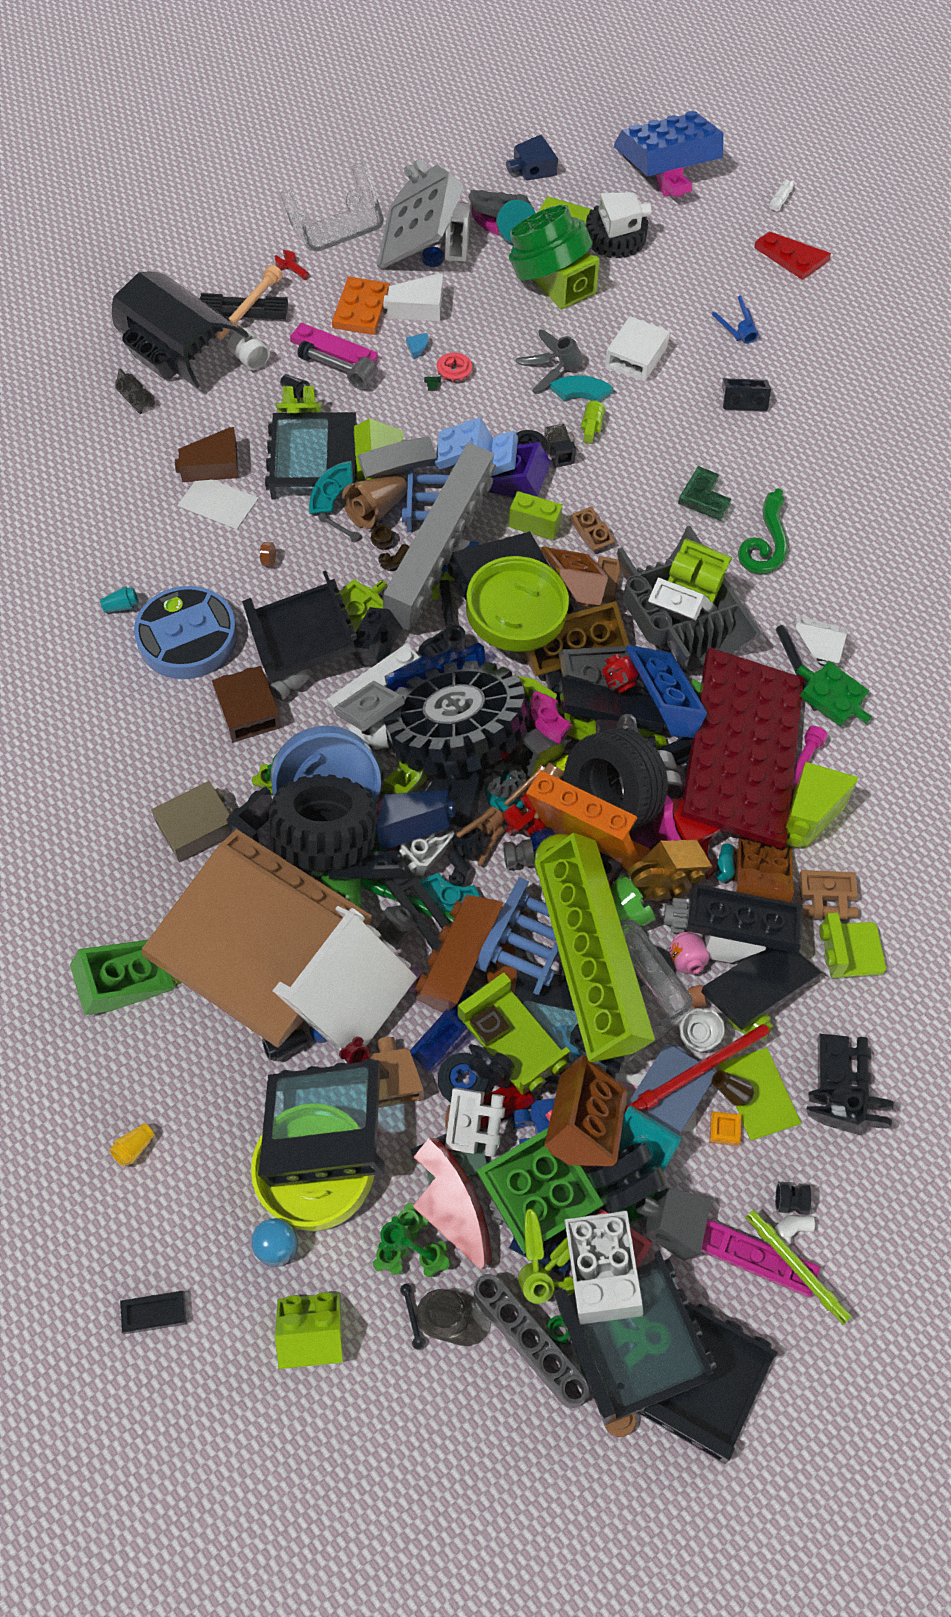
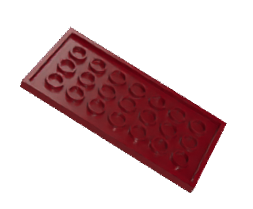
(744, 749)

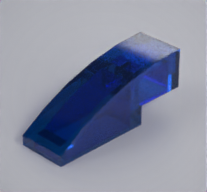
(442, 1038)

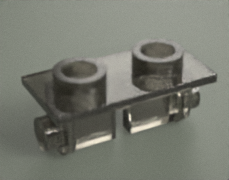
(133, 391)

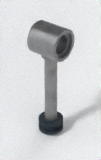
(359, 373)

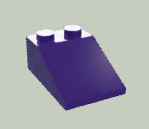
(528, 474)

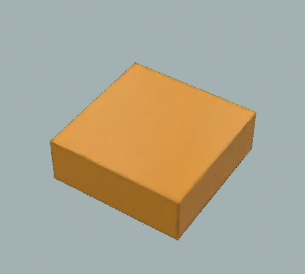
(725, 1128)

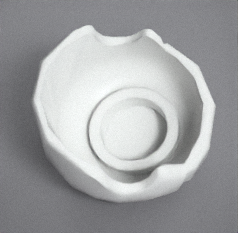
(702, 1029)

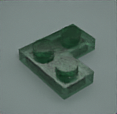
(701, 498)

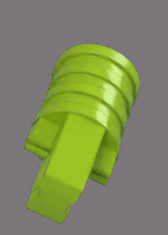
(592, 420)

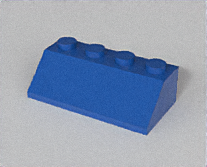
(669, 690)

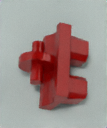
(517, 819)

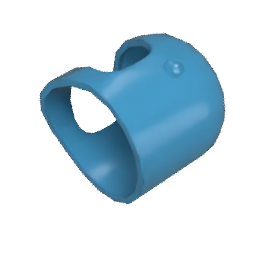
(274, 1242)

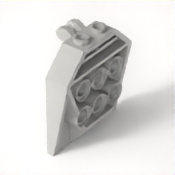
(419, 212)

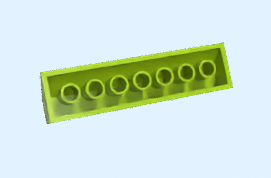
(593, 950)

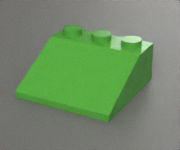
(538, 1181)

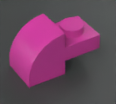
(673, 182)

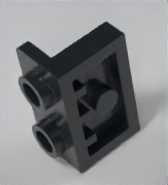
(746, 394)

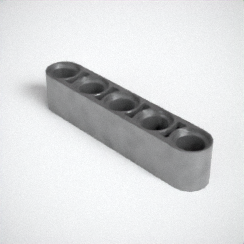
(533, 1356)

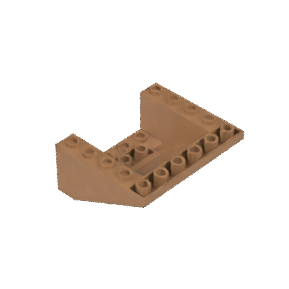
(245, 930)

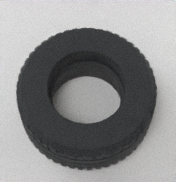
(635, 760)

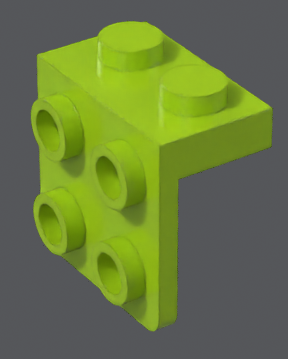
(851, 948)

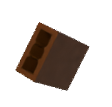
(246, 704)

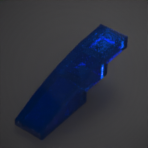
(417, 667)

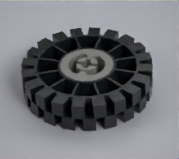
(458, 718)

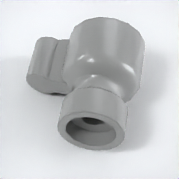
(282, 687)

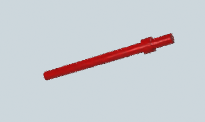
(650, 1099)

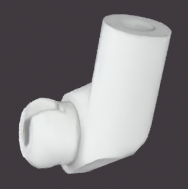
(791, 1224)

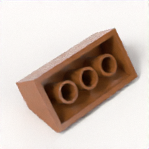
(458, 952)
(586, 1116)

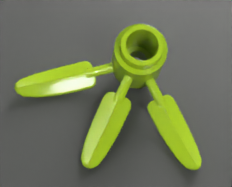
(534, 1277)

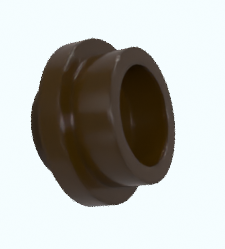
(382, 536)

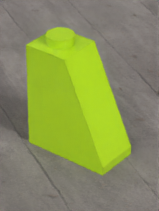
(373, 435)

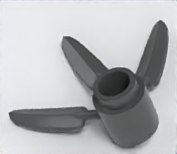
(563, 348)

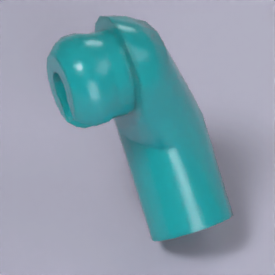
(726, 863)

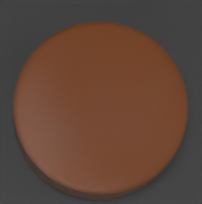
(268, 554)

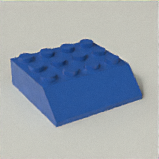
(671, 143)

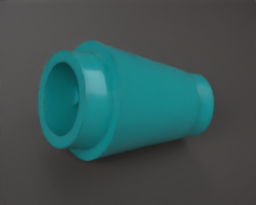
(120, 600)

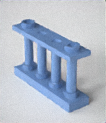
(408, 513)
(501, 934)

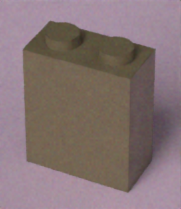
(193, 820)

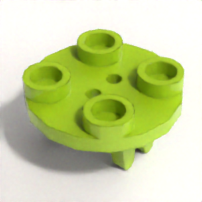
(307, 403)

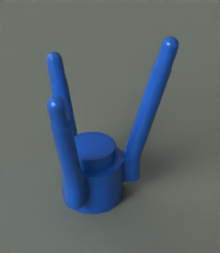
(746, 328)

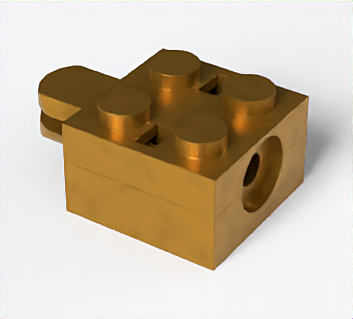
(669, 870)

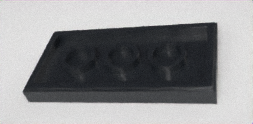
(601, 703)
(744, 918)
(760, 984)

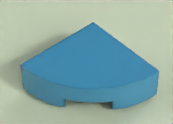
(417, 344)

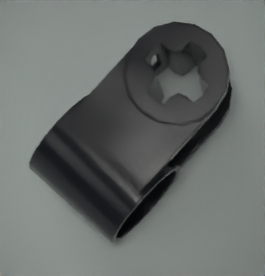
(451, 637)

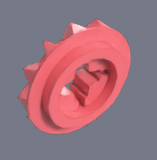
(446, 363)

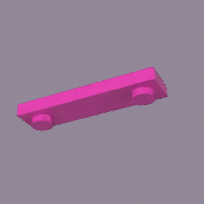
(331, 344)
(753, 1257)

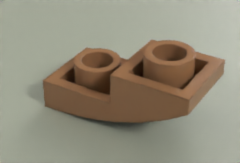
(591, 530)

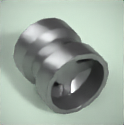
(521, 854)

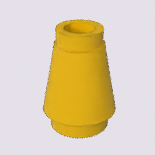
(130, 1146)

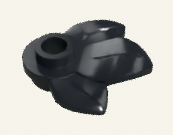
(496, 1068)

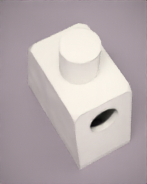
(622, 213)

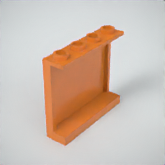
(574, 810)

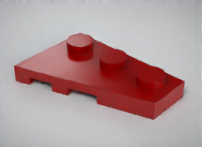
(791, 254)

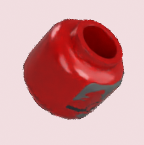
(620, 673)

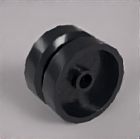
(627, 1178)

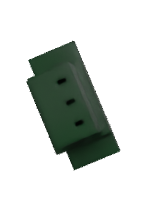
(432, 382)

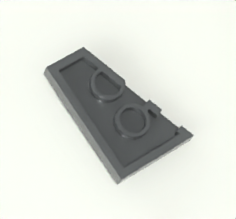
(492, 202)

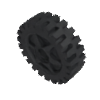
(617, 245)

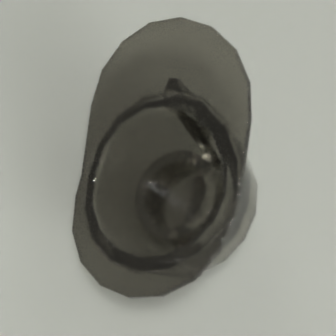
(452, 1317)

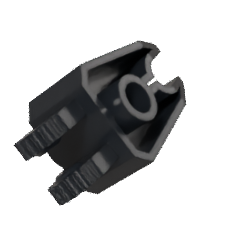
(848, 1108)

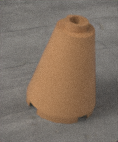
(373, 499)

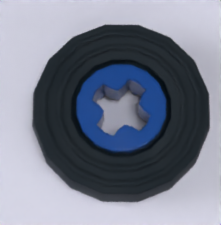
(449, 1072)

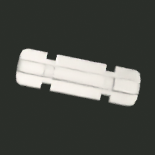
(781, 195)

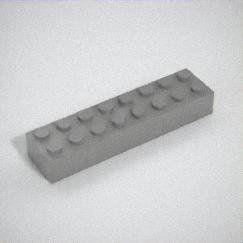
(439, 535)

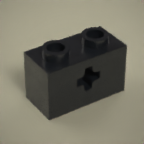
(376, 636)

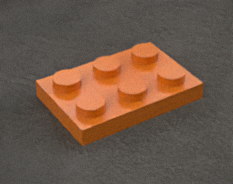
(360, 305)

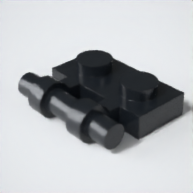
(834, 1061)

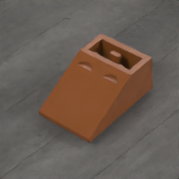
(763, 870)

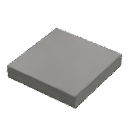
(368, 705)

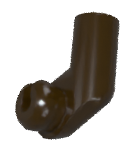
(389, 562)

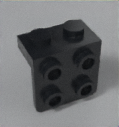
(251, 814)

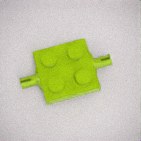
(360, 598)

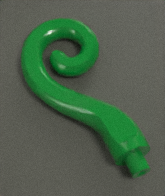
(771, 510)

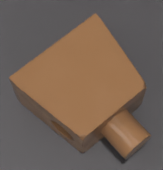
(403, 1081)

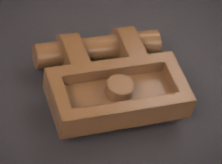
(828, 886)

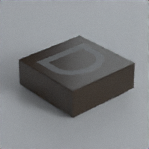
(489, 1025)

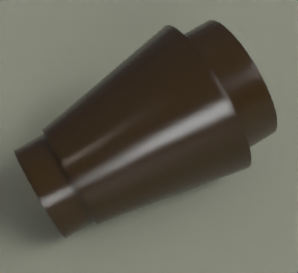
(734, 1088)

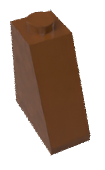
(209, 458)

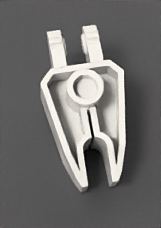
(424, 852)

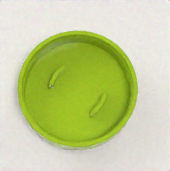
(517, 603)

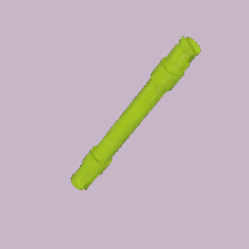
(826, 1297)

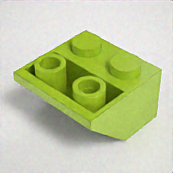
(309, 1330)

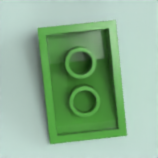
(116, 977)

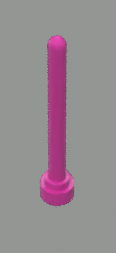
(814, 738)

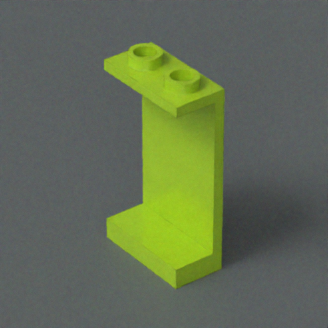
(526, 1042)

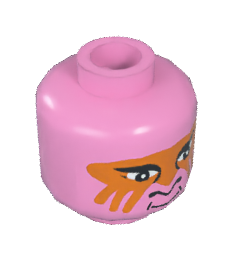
(689, 952)

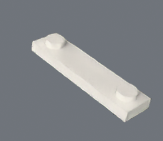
(377, 673)

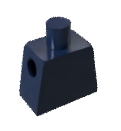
(533, 159)

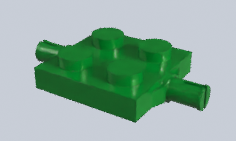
(834, 693)

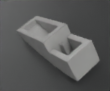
(397, 457)

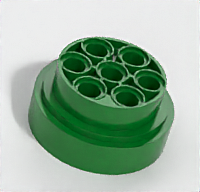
(547, 242)

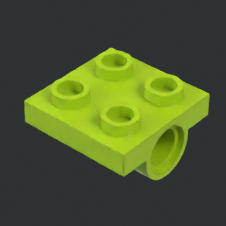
(699, 568)

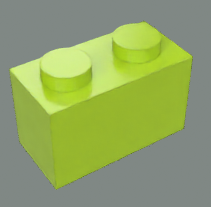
(535, 515)

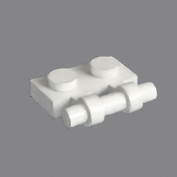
(465, 1121)

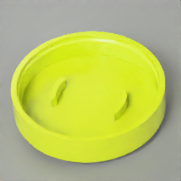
(311, 1204)

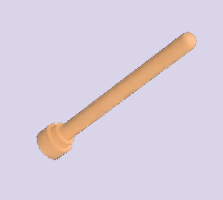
(271, 276)

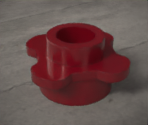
(355, 1051)

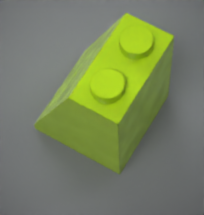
(572, 282)
(816, 802)

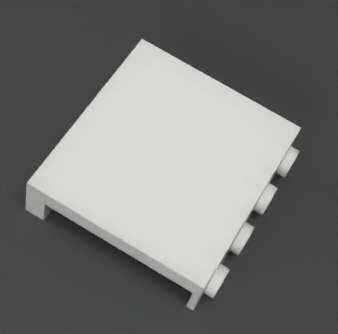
(349, 983)

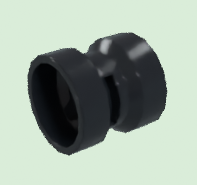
(793, 1198)

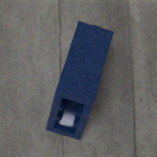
(413, 816)

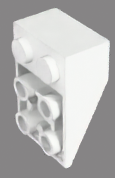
(603, 1267)

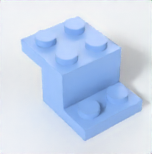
(454, 439)

